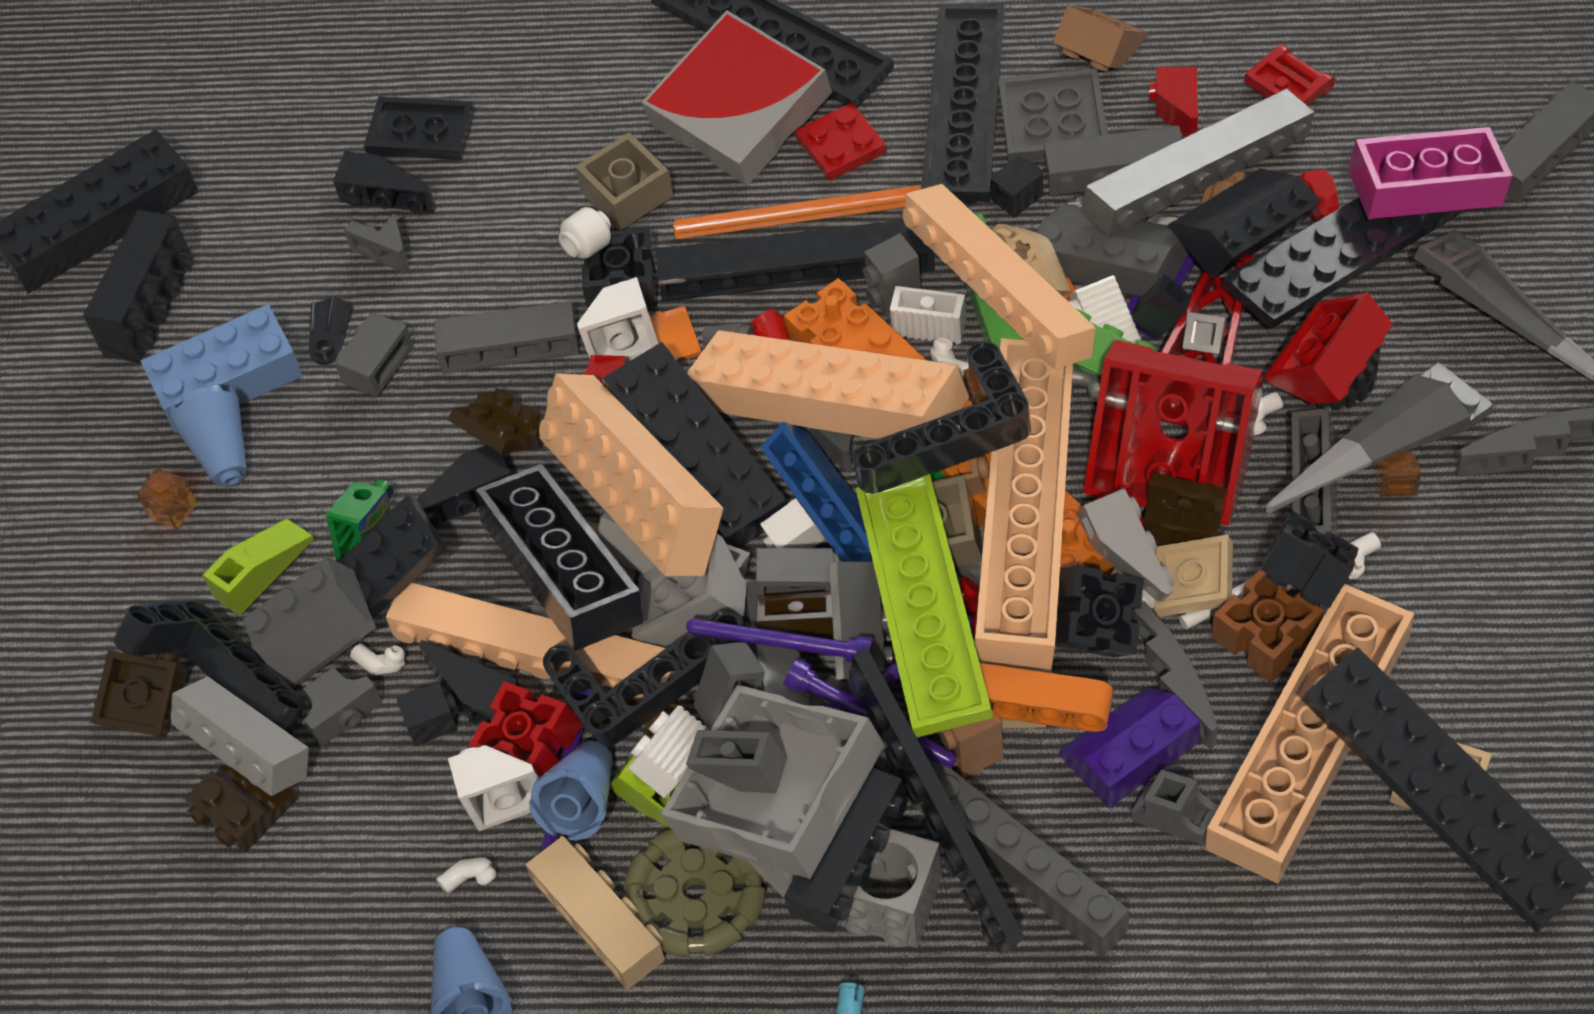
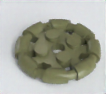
(682, 913)

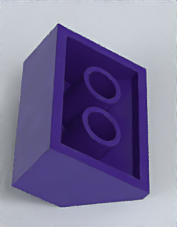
(1135, 746)

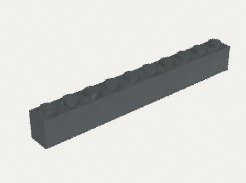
(1026, 860)

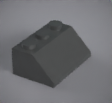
(858, 611)
(310, 621)

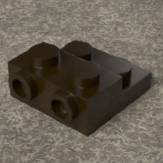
(500, 421)
(138, 692)
(236, 807)

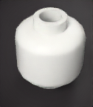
(585, 233)

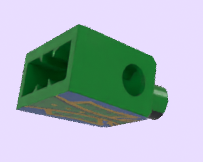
(357, 513)

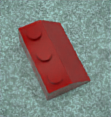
(1330, 349)

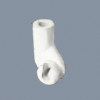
(1366, 545)
(379, 664)
(464, 869)

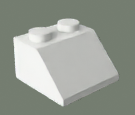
(618, 322)
(492, 785)

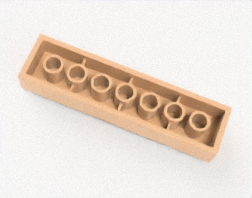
(824, 385)
(631, 475)
(1295, 750)

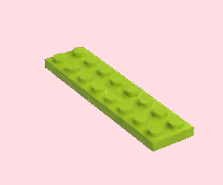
(924, 608)

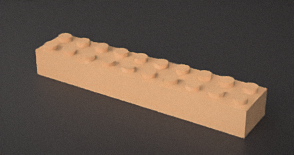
(1025, 522)

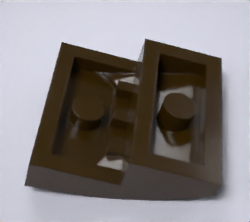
(1182, 510)

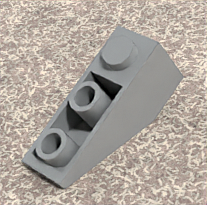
(1120, 538)

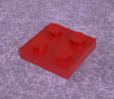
(840, 141)

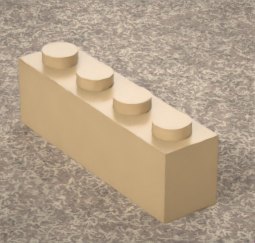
(596, 911)

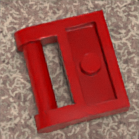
(1272, 77)

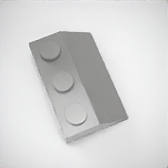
(674, 600)

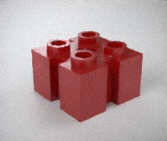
(528, 727)

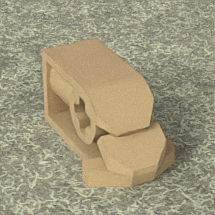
(1036, 252)

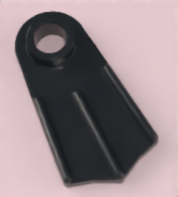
(328, 328)

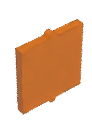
(676, 333)

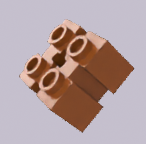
(1266, 625)

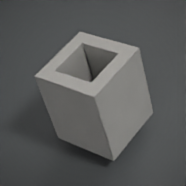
(1204, 333)

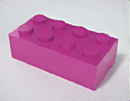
(1429, 172)

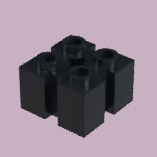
(622, 260)
(1309, 560)
(1098, 611)

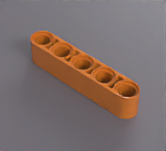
(1047, 698)

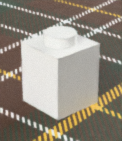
(791, 528)

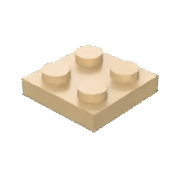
(1199, 575)

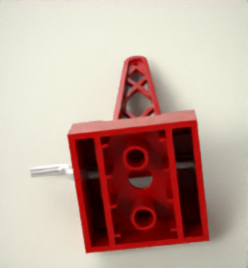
(1154, 386)

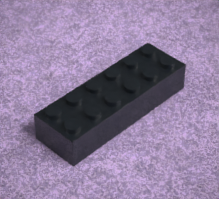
(92, 210)
(696, 435)
(559, 557)

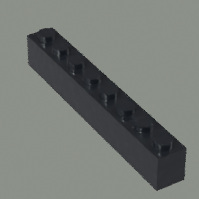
(777, 260)

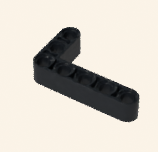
(953, 438)
(215, 650)
(642, 681)

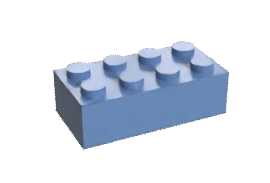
(239, 354)

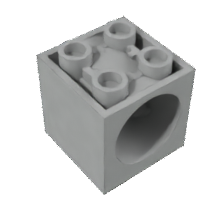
(903, 918)

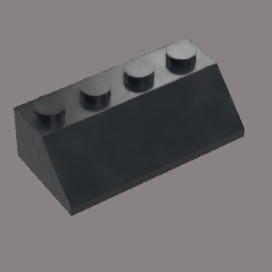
(1244, 219)

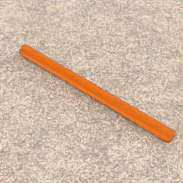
(792, 212)

